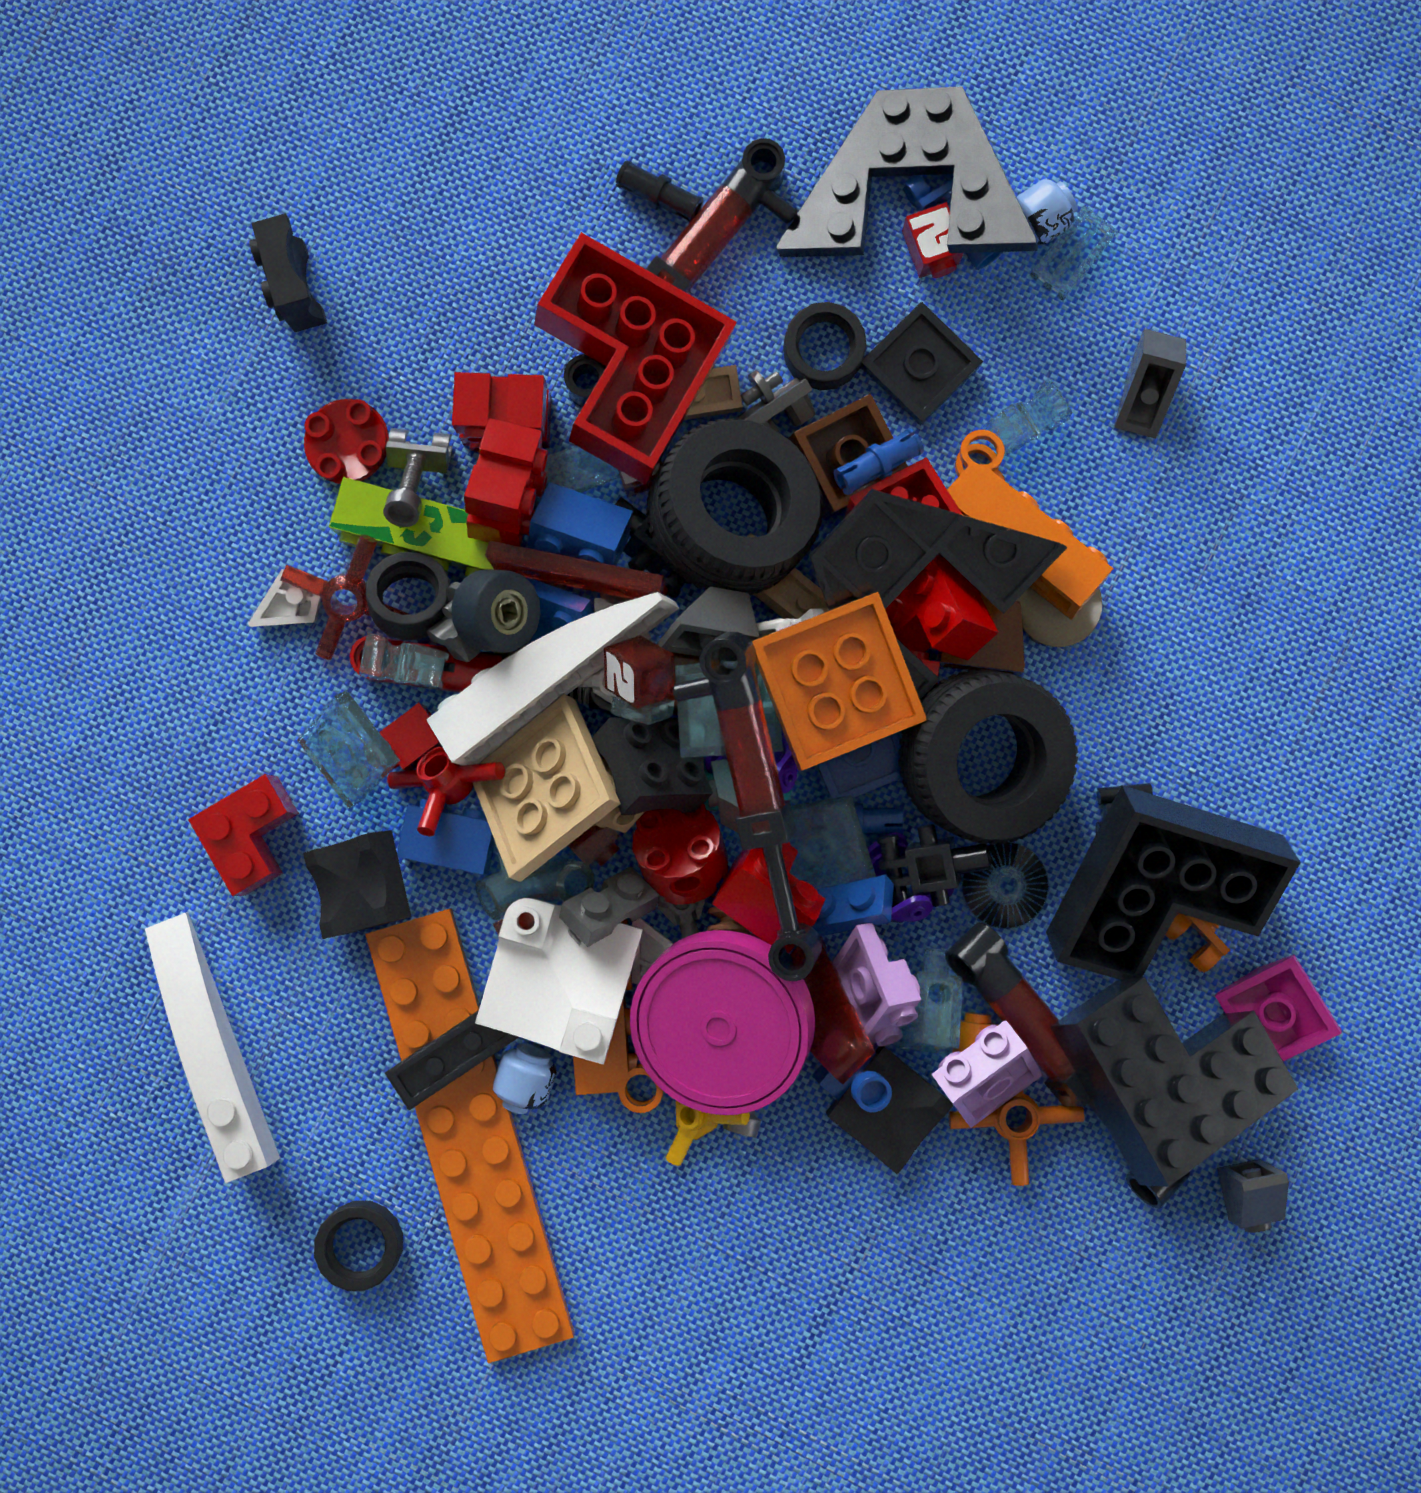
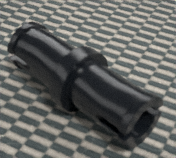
(658, 191)

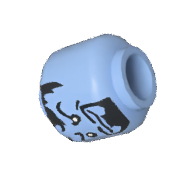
(1048, 209)
(524, 1078)

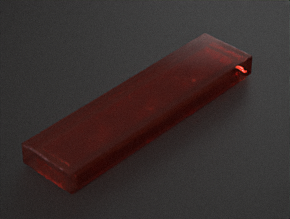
(574, 571)

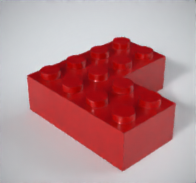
(649, 338)

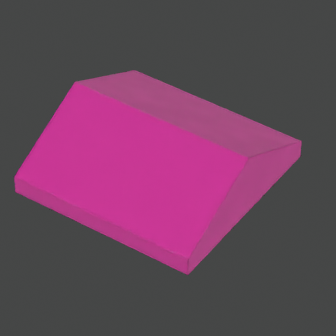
(1284, 1004)

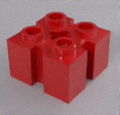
(510, 399)
(505, 483)

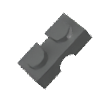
(597, 914)

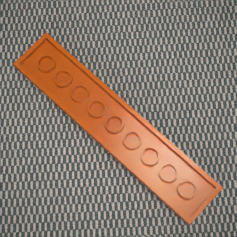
(472, 1145)

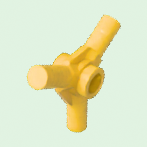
(694, 1125)

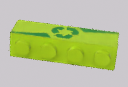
(438, 533)

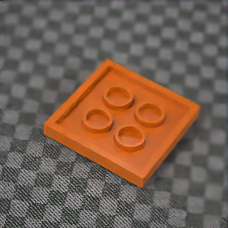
(838, 681)

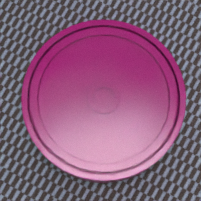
(721, 1024)

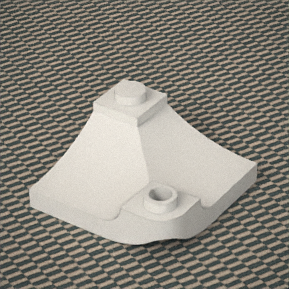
(554, 988)

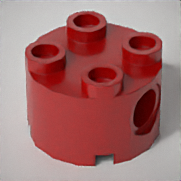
(680, 853)

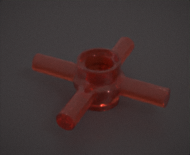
(351, 581)

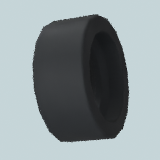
(832, 314)
(396, 568)
(334, 1270)

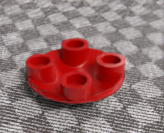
(345, 440)

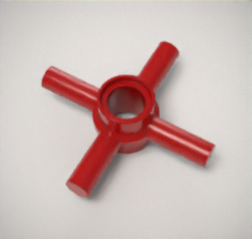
(444, 782)

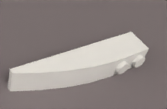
(537, 675)
(209, 1051)

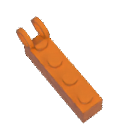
(986, 496)
(617, 1068)

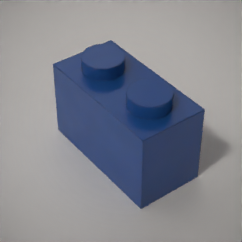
(579, 526)
(457, 844)

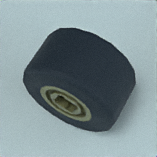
(496, 610)

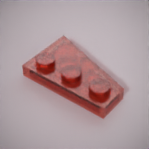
(838, 1034)

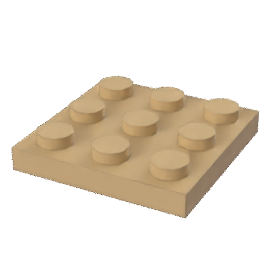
(549, 788)

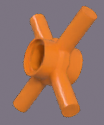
(1018, 1136)

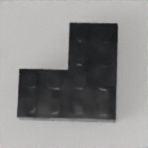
(1162, 862)
(1165, 1097)

